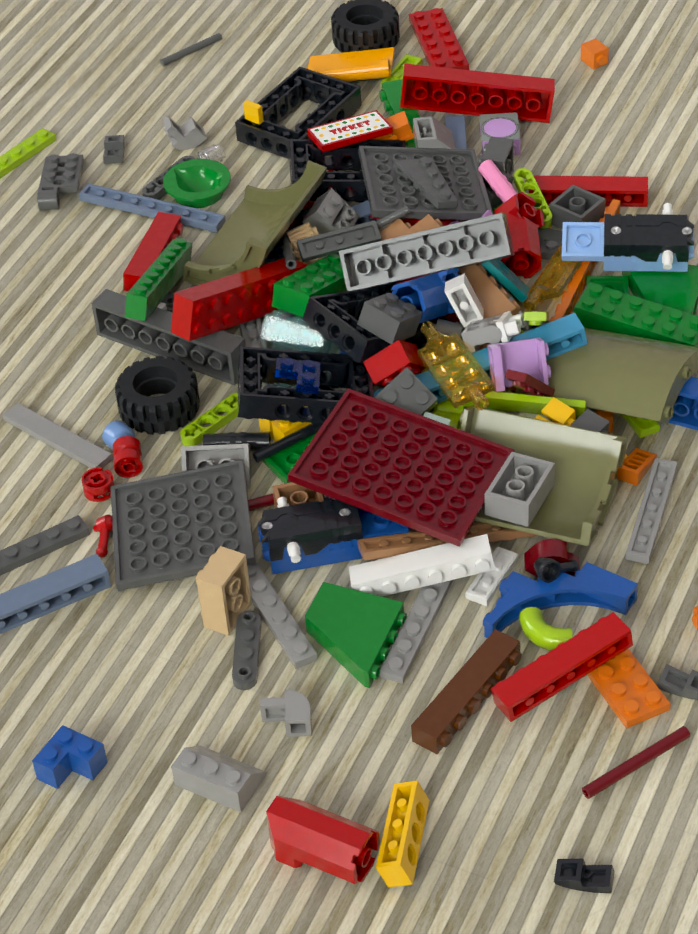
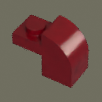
(548, 548)

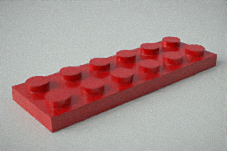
(438, 39)

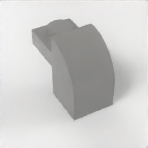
(185, 136)
(292, 709)

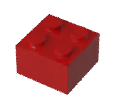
(392, 361)

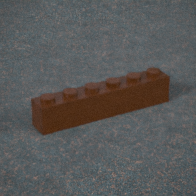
(466, 692)

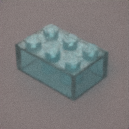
(292, 333)

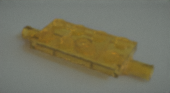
(552, 280)
(454, 368)

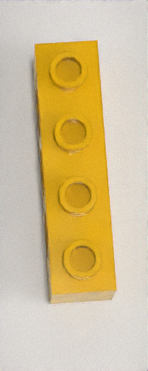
(402, 834)

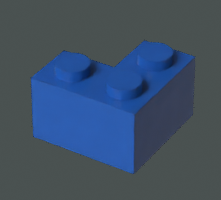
(67, 753)

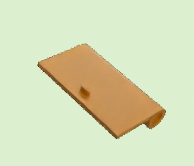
(355, 64)

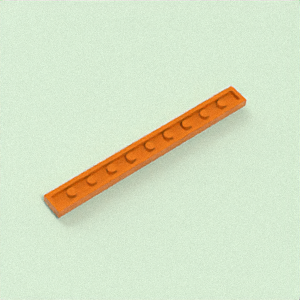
(578, 283)

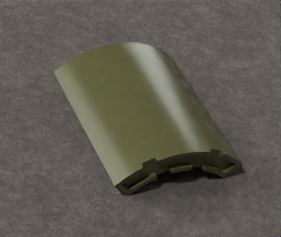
(254, 228)
(624, 374)
(583, 470)

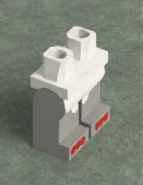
(492, 330)

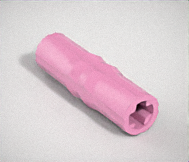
(497, 180)

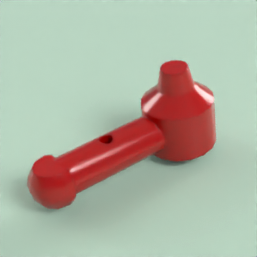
(104, 526)

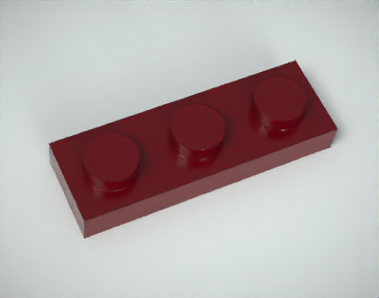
(529, 384)

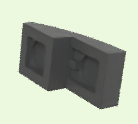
(113, 149)
(679, 682)

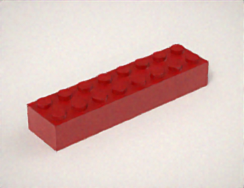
(476, 92)
(227, 300)

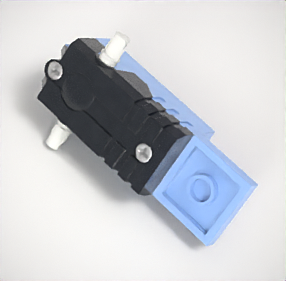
(632, 242)

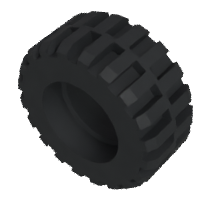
(365, 25)
(161, 412)

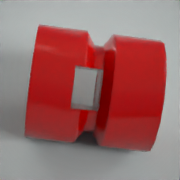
(127, 456)

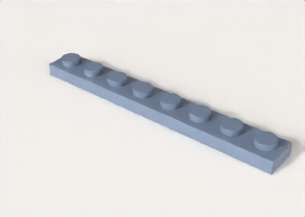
(150, 207)

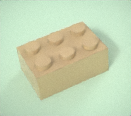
(224, 590)

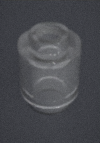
(213, 152)

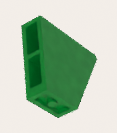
(669, 289)
(355, 628)

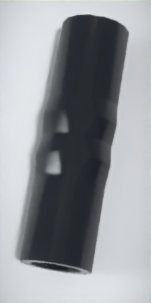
(256, 439)

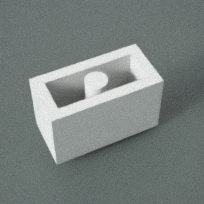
(464, 300)

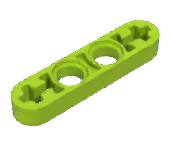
(537, 195)
(193, 432)

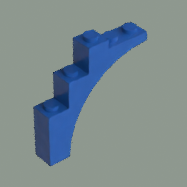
(586, 588)

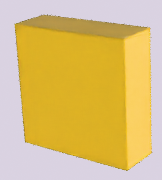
(253, 112)

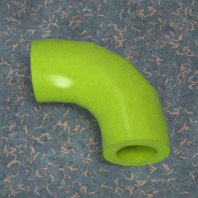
(540, 632)

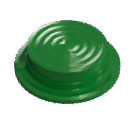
(197, 182)

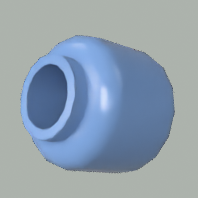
(114, 431)

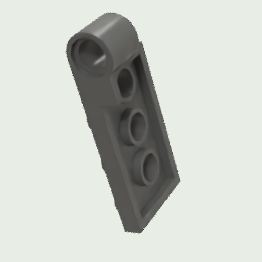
(58, 176)

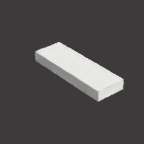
(488, 583)

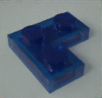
(305, 372)

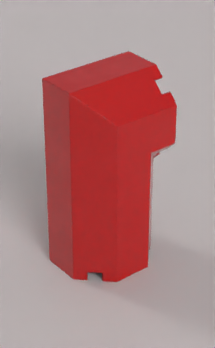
(523, 228)
(320, 839)

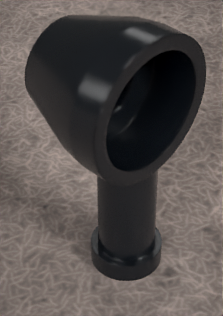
(549, 569)

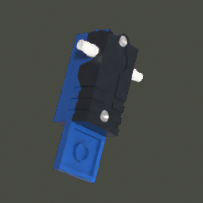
(318, 533)

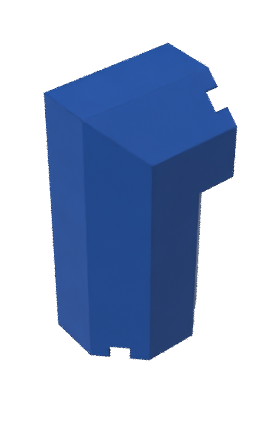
(427, 294)

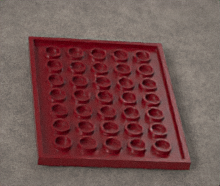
(401, 466)

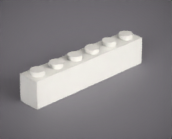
(423, 567)

